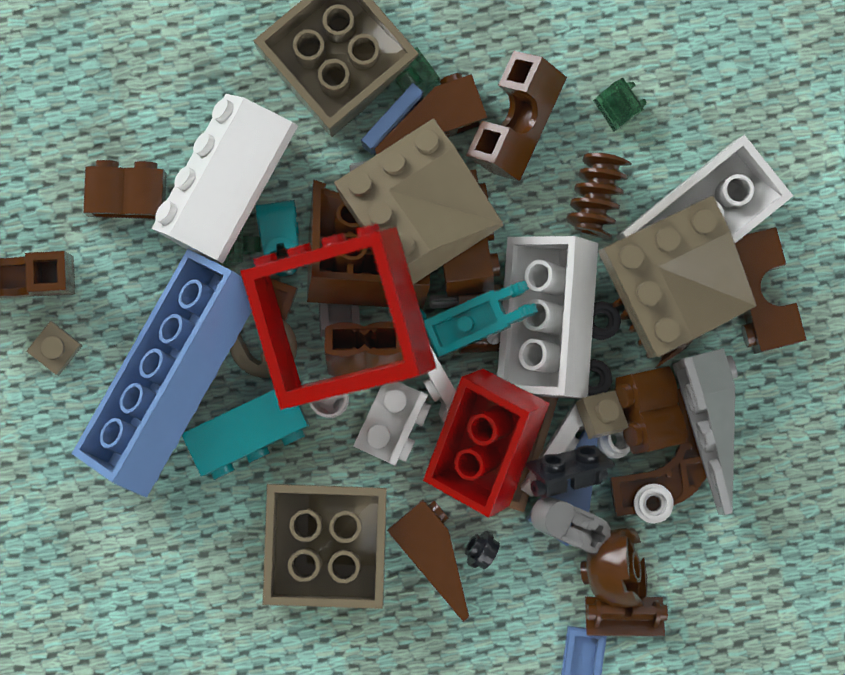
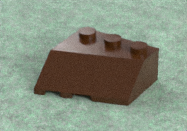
(350, 276)

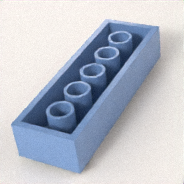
(165, 374)

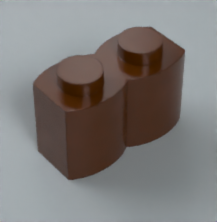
(124, 191)
(356, 347)
(651, 410)

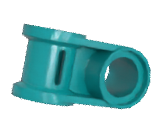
(278, 229)

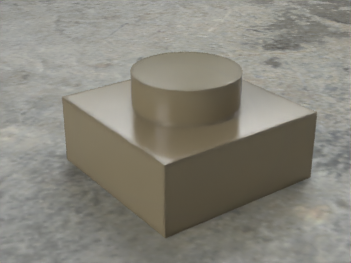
(54, 348)
(601, 414)

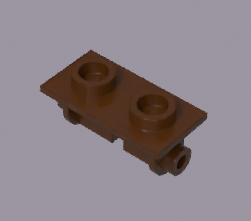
(622, 621)

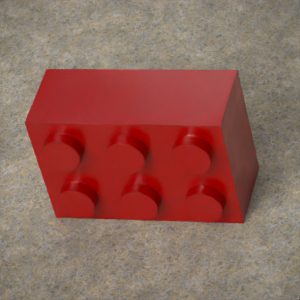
(485, 442)

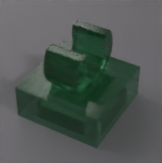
(418, 73)
(619, 104)
(242, 246)

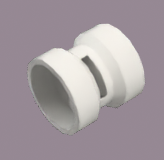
(327, 409)

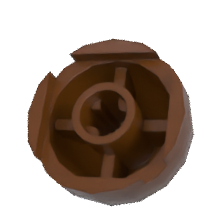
(616, 571)

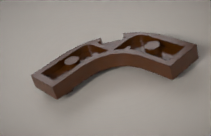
(680, 475)

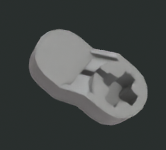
(554, 519)

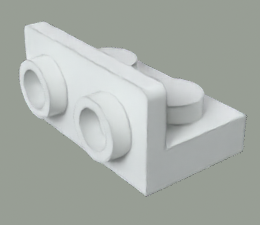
(391, 422)

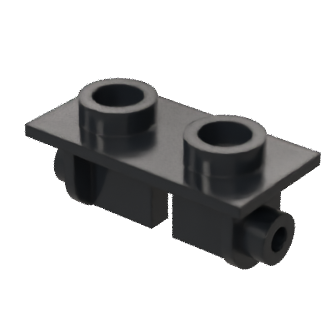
(583, 466)

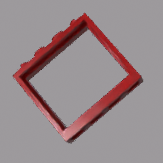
(401, 302)

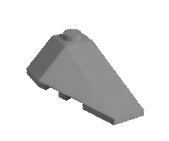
(710, 405)

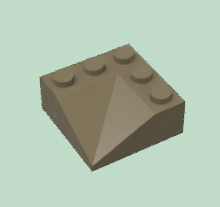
(335, 56)
(424, 193)
(679, 277)
(324, 546)

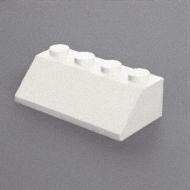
(224, 177)
(737, 179)
(553, 347)

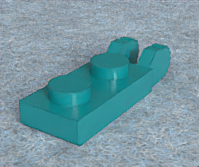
(476, 320)

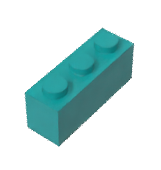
(243, 433)

